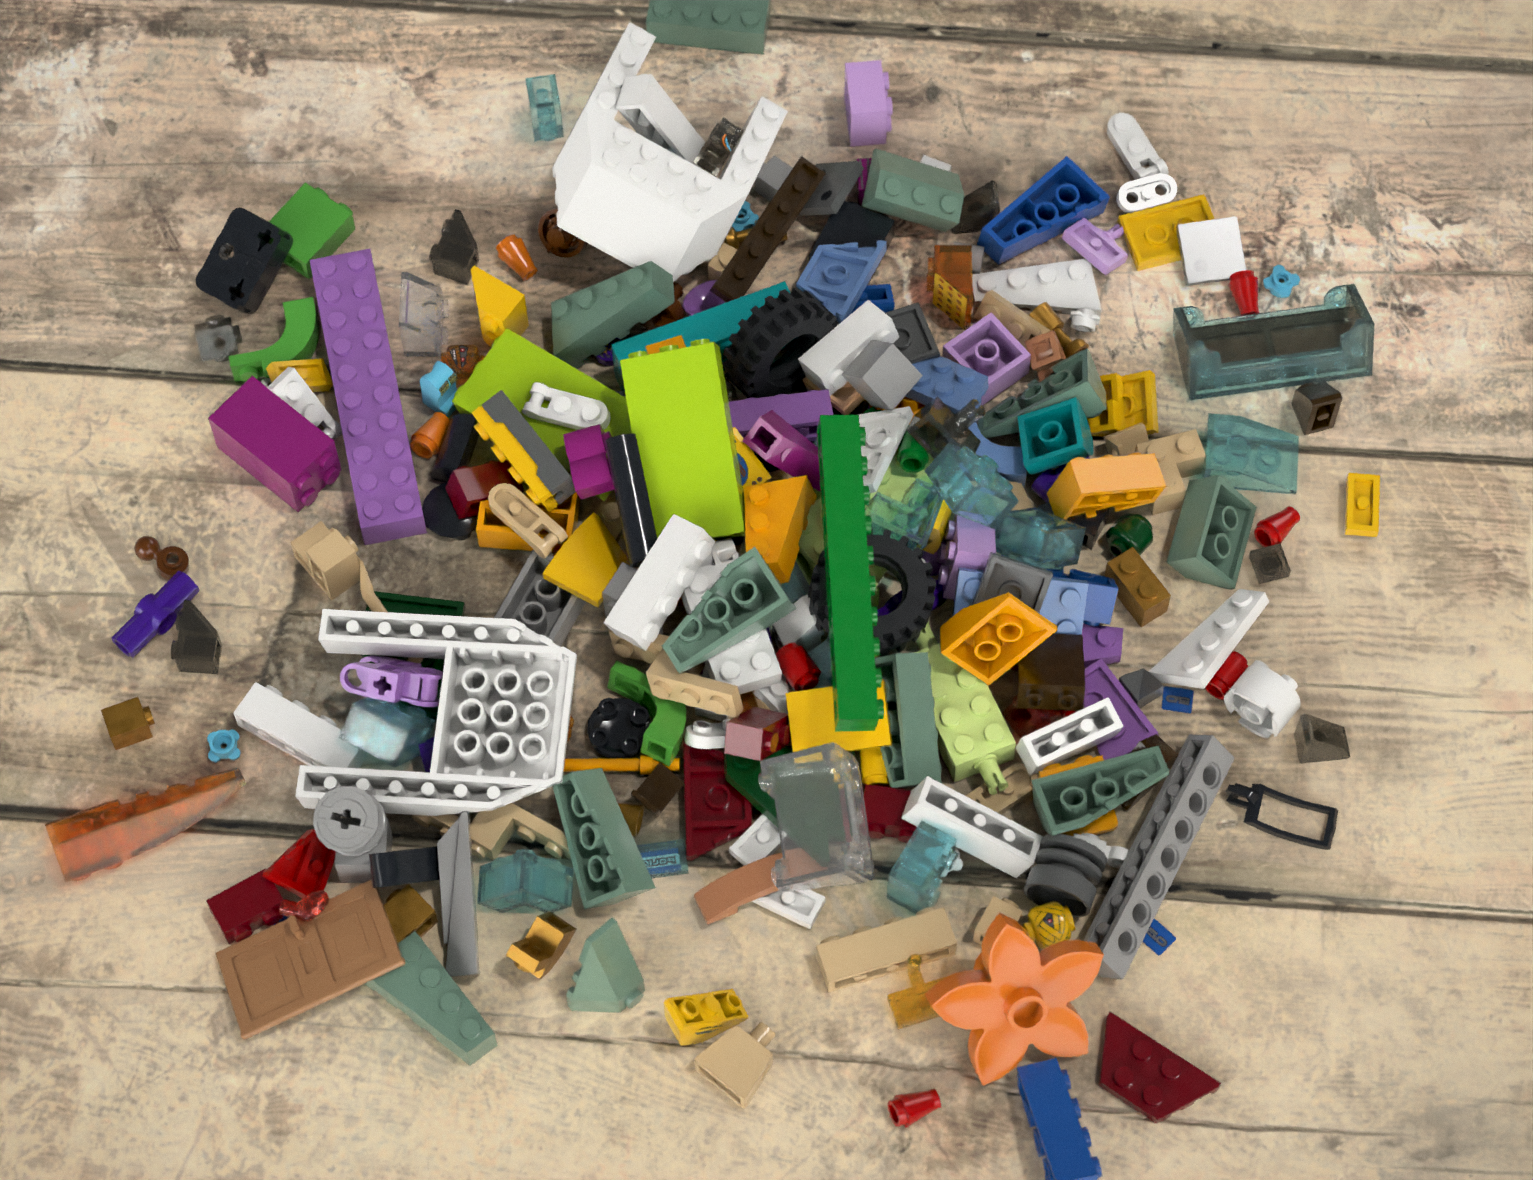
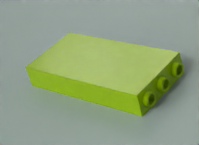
(514, 367)
(686, 437)

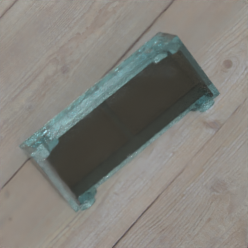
(1275, 346)

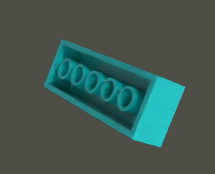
(710, 324)

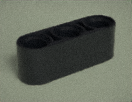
(404, 867)

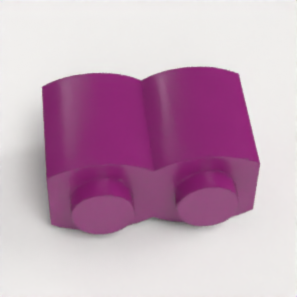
(589, 461)

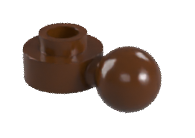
(148, 548)

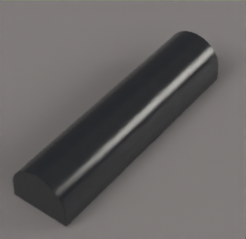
(631, 496)

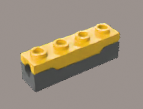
(524, 450)

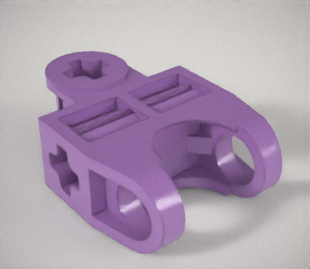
(394, 680)

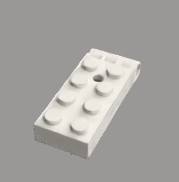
(750, 662)

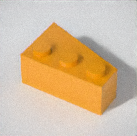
(1106, 483)
(775, 520)
(496, 534)

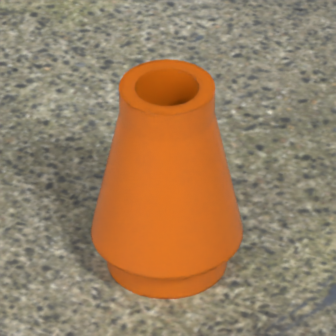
(516, 256)
(429, 436)

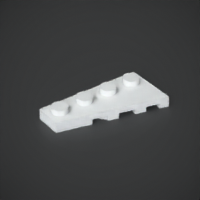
(1060, 284)
(1209, 645)

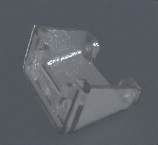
(818, 818)

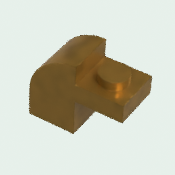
(542, 945)

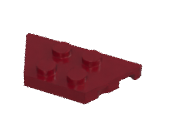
(712, 805)
(1148, 1073)

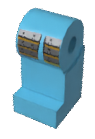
(439, 388)

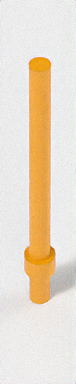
(643, 764)

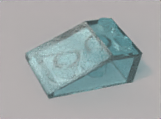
(1250, 454)

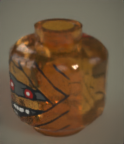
(462, 360)

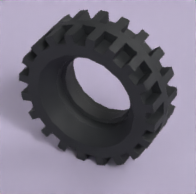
(766, 333)
(916, 583)

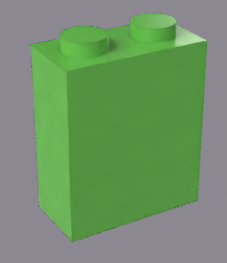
(315, 225)

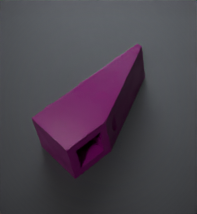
(784, 447)

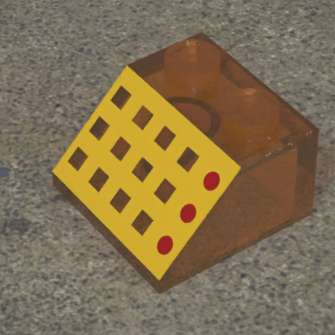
(952, 282)

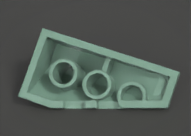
(1071, 379)
(734, 609)
(1090, 791)
(608, 974)

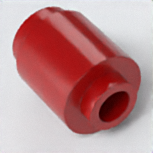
(798, 667)
(1227, 675)

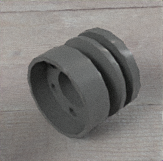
(1066, 873)

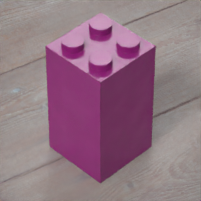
(275, 444)

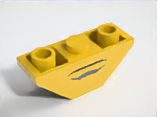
(703, 1015)

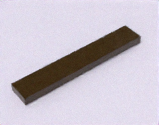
(768, 231)

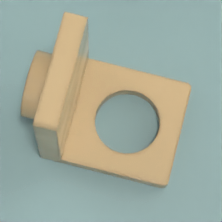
(1124, 441)

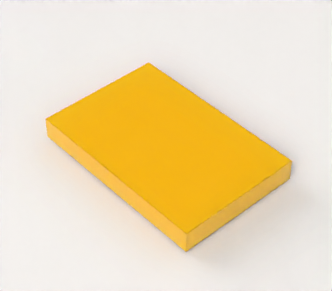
(1153, 234)
(813, 722)

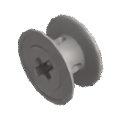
(350, 839)

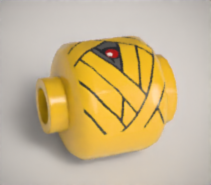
(1049, 924)

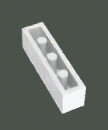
(657, 117)
(659, 582)
(295, 729)
(975, 827)

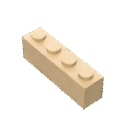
(885, 949)

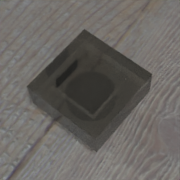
(1269, 563)

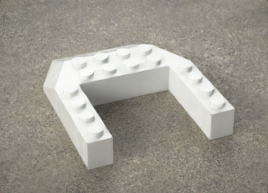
(641, 197)
(497, 715)

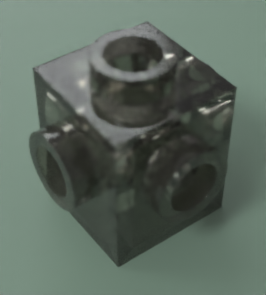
(215, 348)

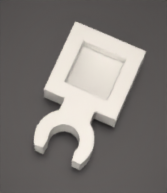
(1114, 854)

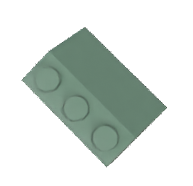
(913, 191)
(1212, 532)

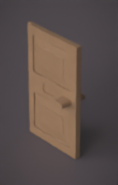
(309, 962)

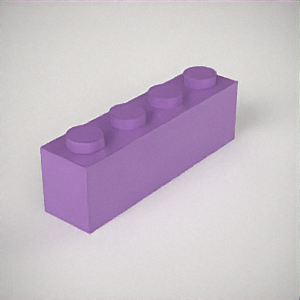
(797, 409)

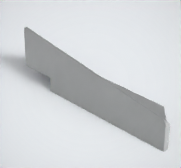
(458, 898)

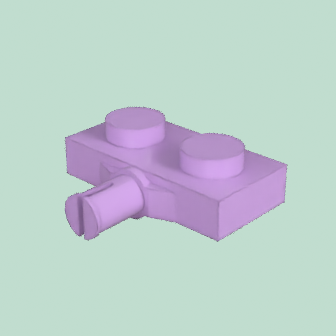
(1096, 244)

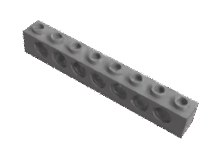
(1158, 852)

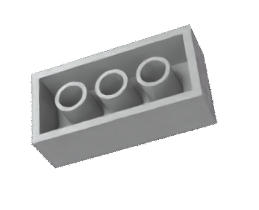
(541, 603)

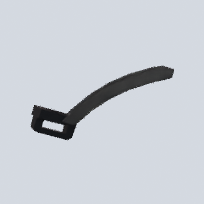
(1254, 796)

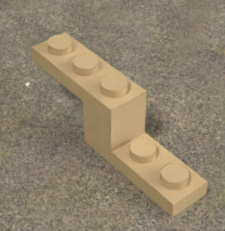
(684, 687)
(494, 828)

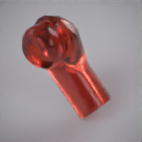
(307, 908)

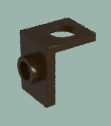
(658, 789)

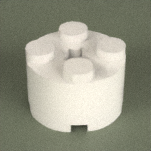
(1263, 699)

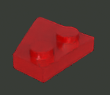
(303, 866)

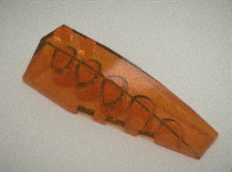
(117, 832)

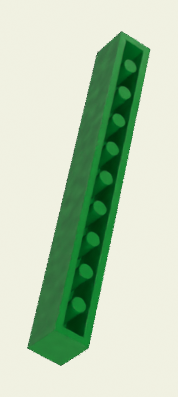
(847, 574)

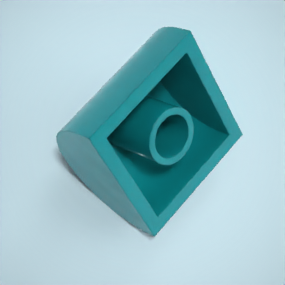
(1054, 436)

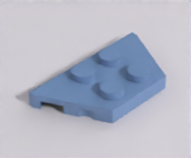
(840, 275)
(948, 381)

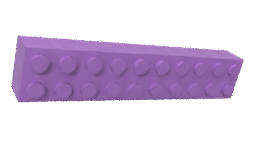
(367, 397)

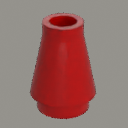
(1245, 291)
(1276, 527)
(911, 1107)

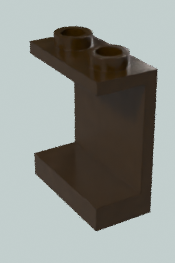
(1053, 675)

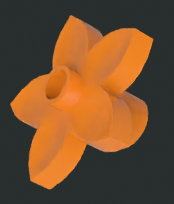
(1018, 998)

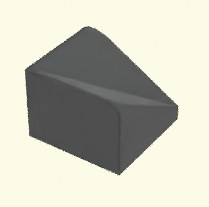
(1142, 686)

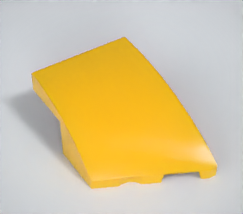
(1128, 402)
(586, 561)

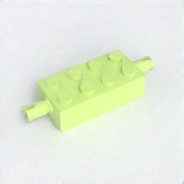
(967, 719)

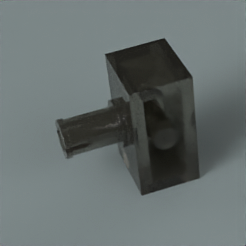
(937, 426)

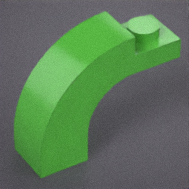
(296, 342)
(668, 717)

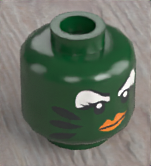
(1129, 532)

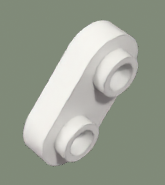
(1145, 194)
(706, 734)

